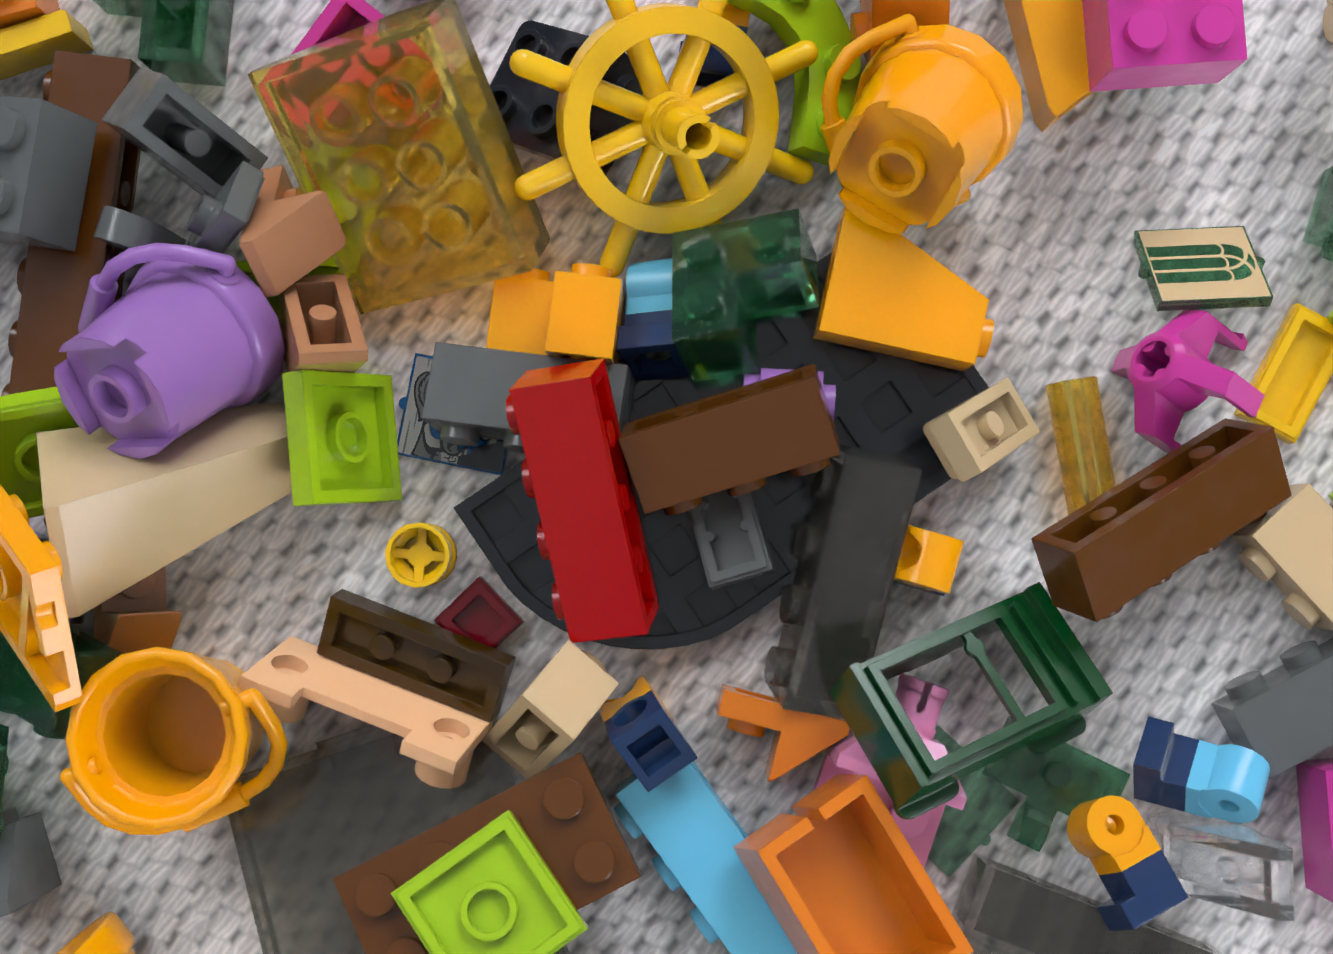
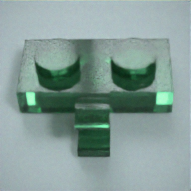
(1052, 784)

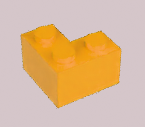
(559, 318)

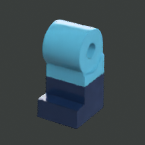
(649, 322)
(1198, 775)

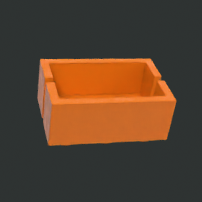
(848, 877)

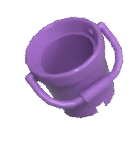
(169, 350)

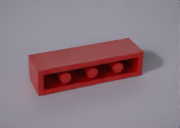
(583, 500)

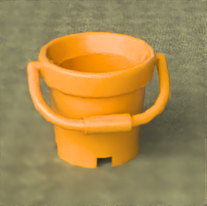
(923, 124)
(167, 742)

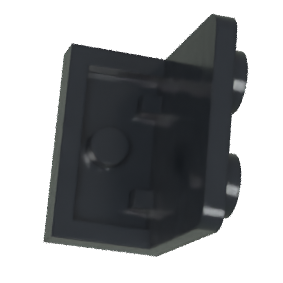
(531, 108)

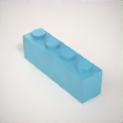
(696, 851)

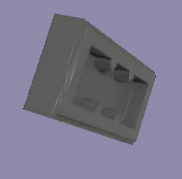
(221, 219)
(730, 538)

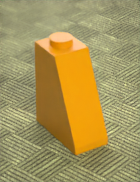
(1050, 55)
(899, 300)

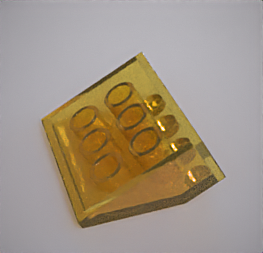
(409, 156)

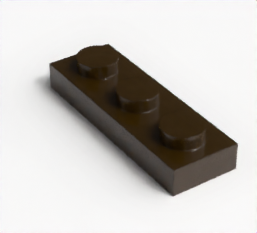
(415, 655)

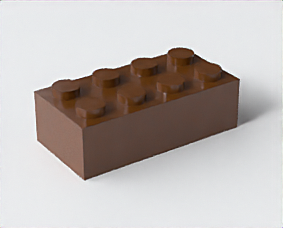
(559, 813)

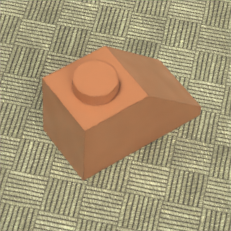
(321, 325)

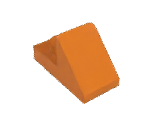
(796, 734)

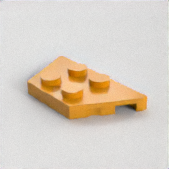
(34, 606)

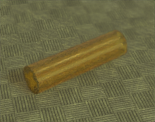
(1080, 440)

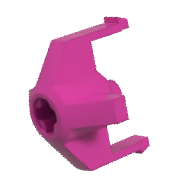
(1176, 376)

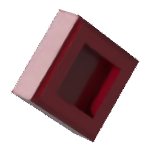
(480, 615)

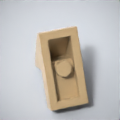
(980, 431)

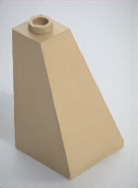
(132, 516)

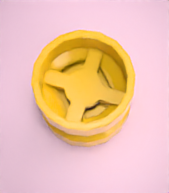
(409, 554)

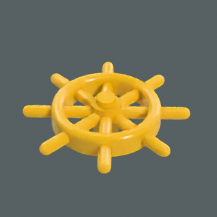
(665, 120)

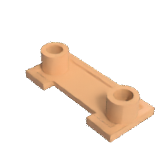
(433, 732)

